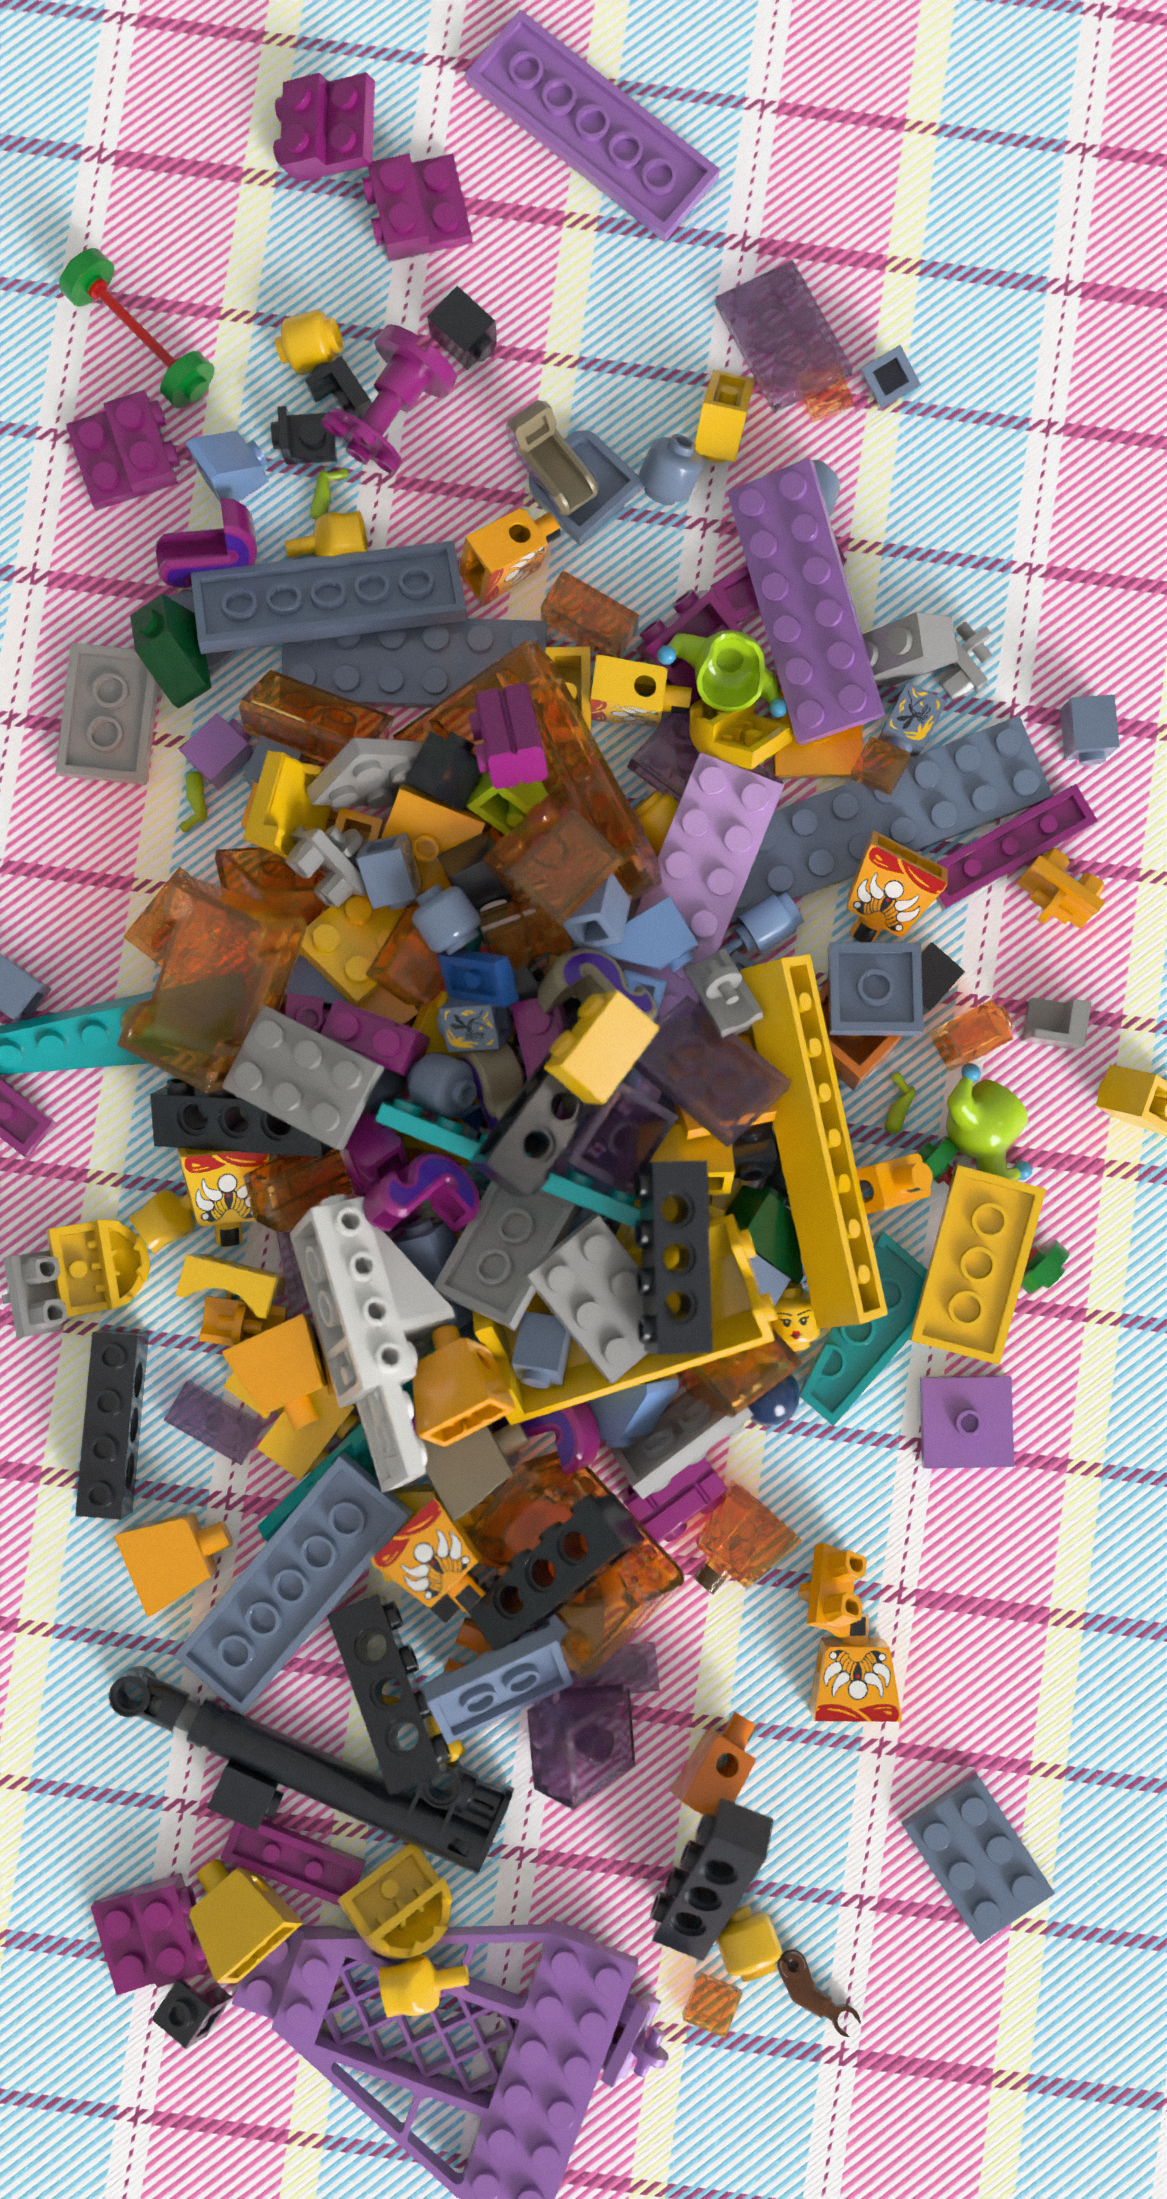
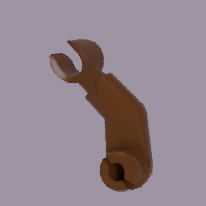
(804, 1993)

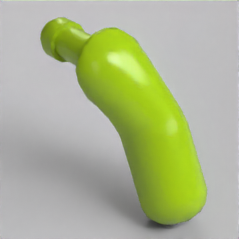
(322, 493)
(196, 798)
(899, 1108)

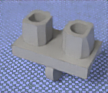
(967, 674)
(335, 855)
(724, 993)
(34, 1293)

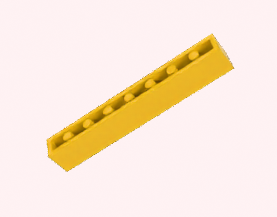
(816, 1146)

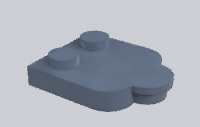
(615, 484)

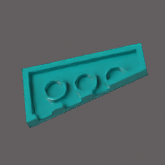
(858, 1353)

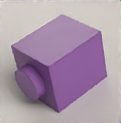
(219, 750)

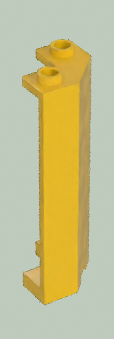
(738, 1323)

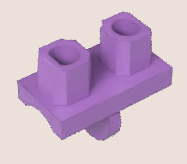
(636, 2020)

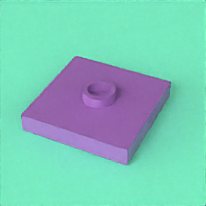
(966, 1422)

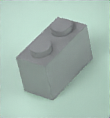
(910, 647)

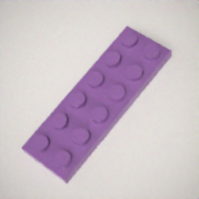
(592, 125)
(805, 602)

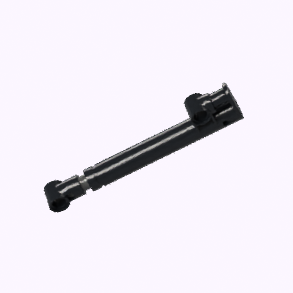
(447, 1823)

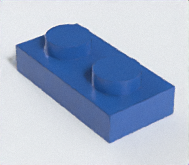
(478, 977)

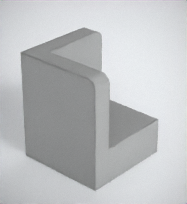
(1057, 1023)

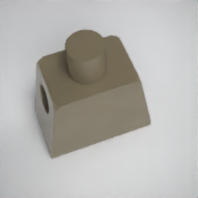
(473, 1466)

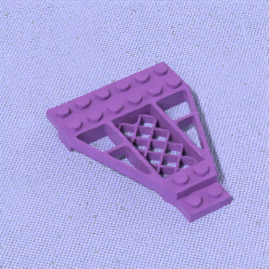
(544, 2073)

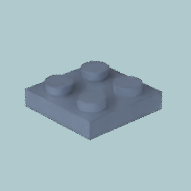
(875, 989)

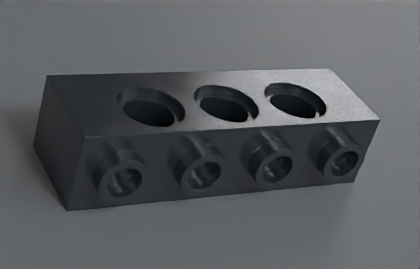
(181, 1125)
(502, 1152)
(690, 1278)
(112, 1424)
(609, 1539)
(352, 1631)
(711, 1878)

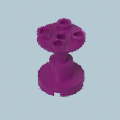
(399, 386)

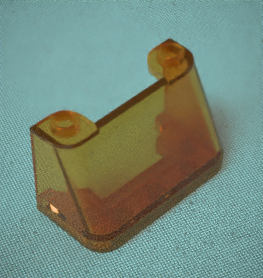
(216, 975)
(616, 1602)

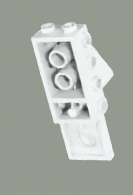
(381, 1304)

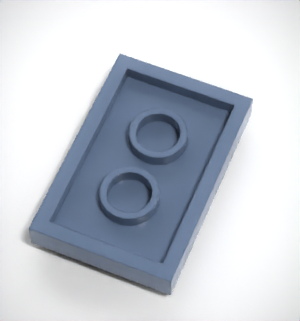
(497, 1684)
(978, 1858)

